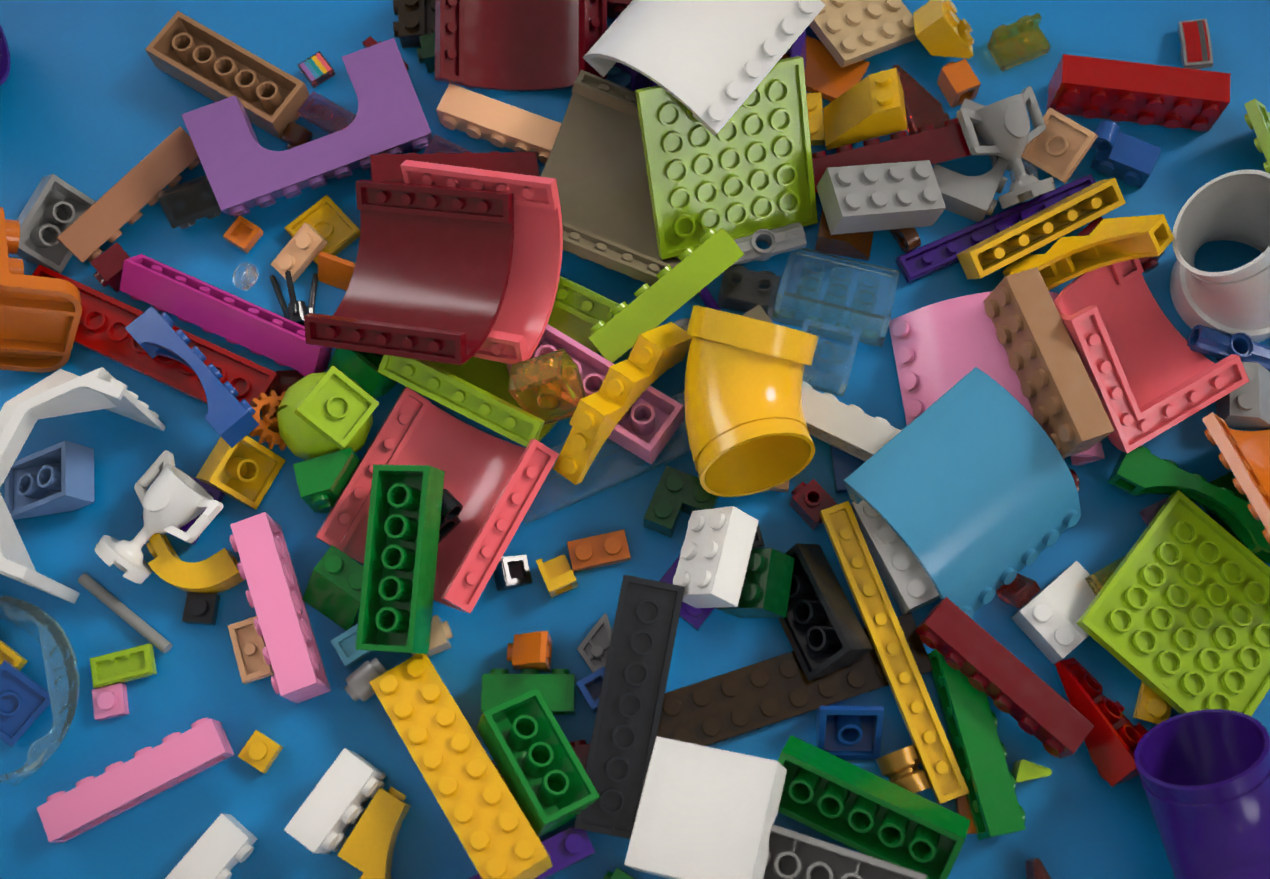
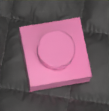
(110, 701)

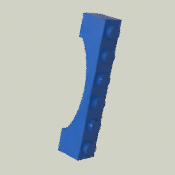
(225, 413)

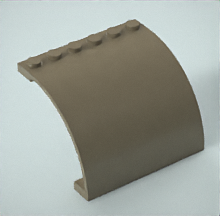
(605, 181)

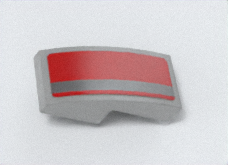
(1195, 44)

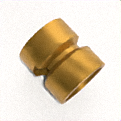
(903, 770)

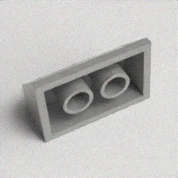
(44, 217)

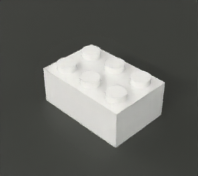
(715, 557)
(335, 803)

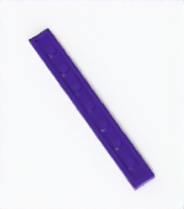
(943, 251)

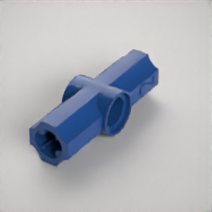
(1222, 344)

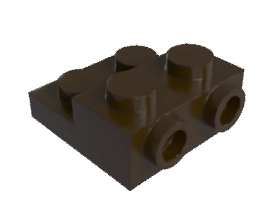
(414, 20)

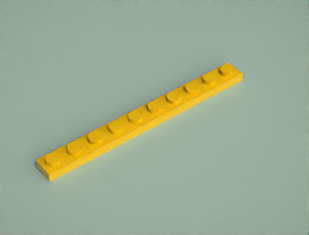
(894, 653)

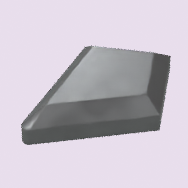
(596, 644)

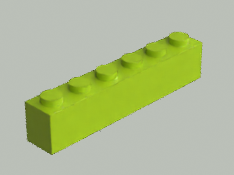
(666, 295)

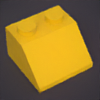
(241, 471)

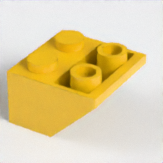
(942, 30)

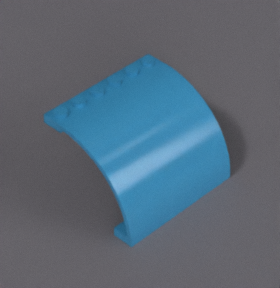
(971, 490)

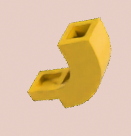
(207, 576)

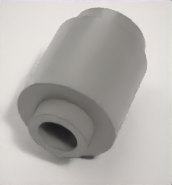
(359, 680)

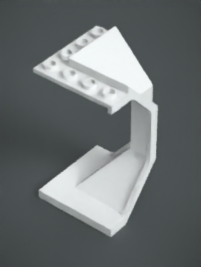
(52, 397)

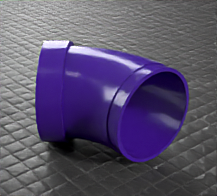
(1210, 793)

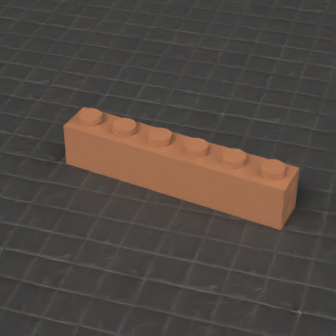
(129, 195)

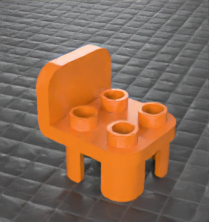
(35, 312)

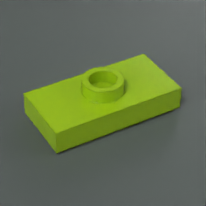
(123, 666)

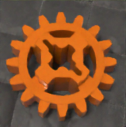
(268, 426)

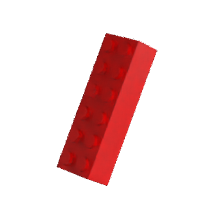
(1138, 92)

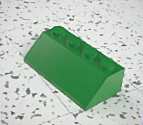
(536, 761)

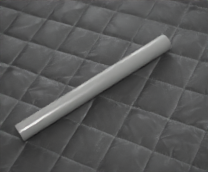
(125, 613)

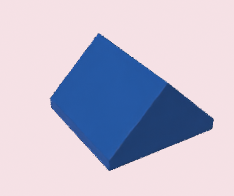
(850, 731)

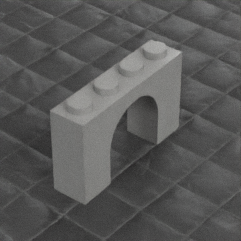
(972, 194)

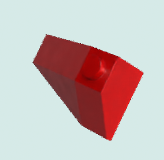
(1113, 737)

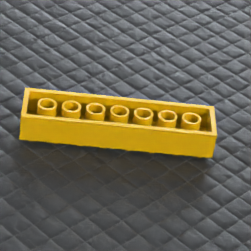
(460, 772)

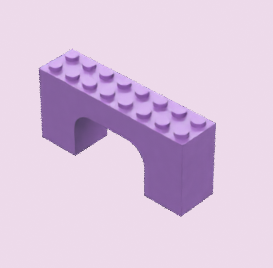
(252, 176)

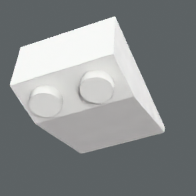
(1053, 614)

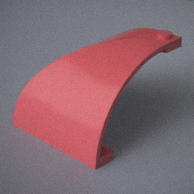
(1137, 355)

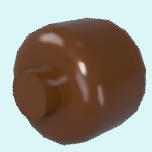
(296, 135)

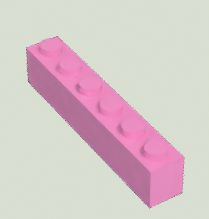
(134, 781)

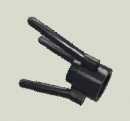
(295, 309)

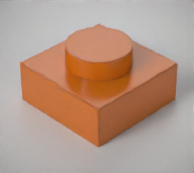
(243, 234)

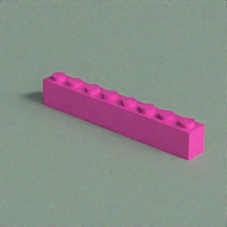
(222, 314)

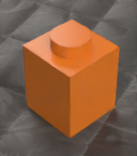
(958, 82)

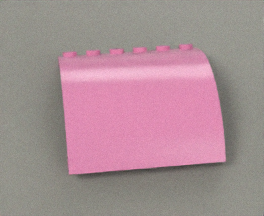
(944, 344)

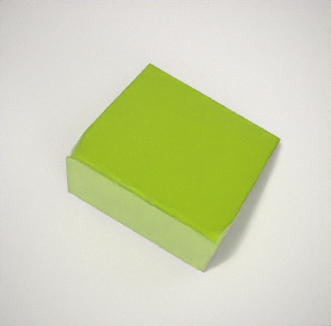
(1026, 770)

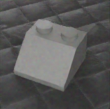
(1249, 404)

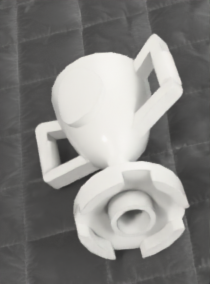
(167, 506)

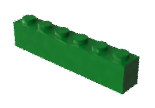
(978, 752)

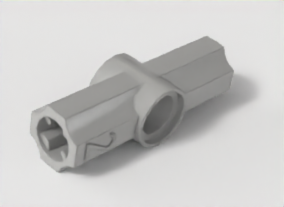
(779, 241)

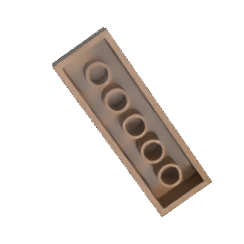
(226, 69)
(1047, 363)

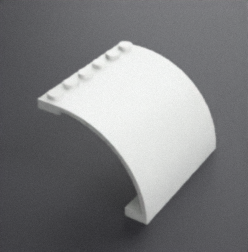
(704, 49)

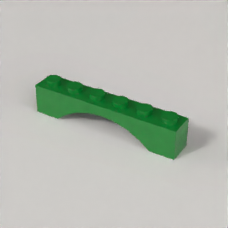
(1146, 474)

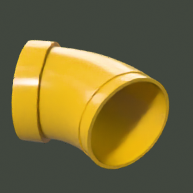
(746, 402)

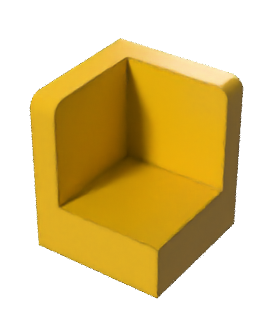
(557, 575)

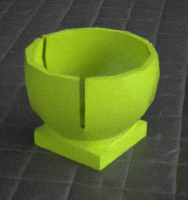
(325, 414)

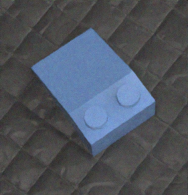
(51, 481)

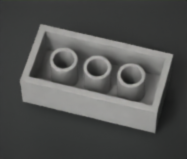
(880, 197)

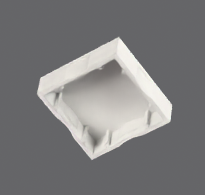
(705, 813)

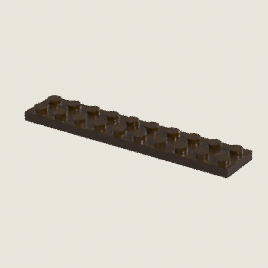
(771, 693)

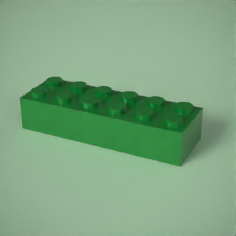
(400, 559)
(869, 811)

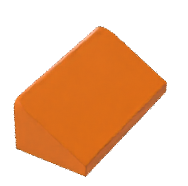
(335, 270)

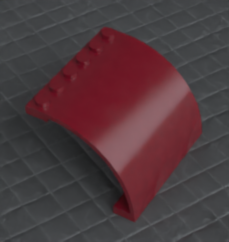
(516, 42)
(423, 273)

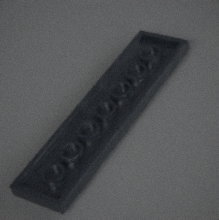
(630, 703)

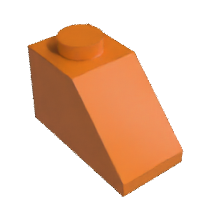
(531, 651)

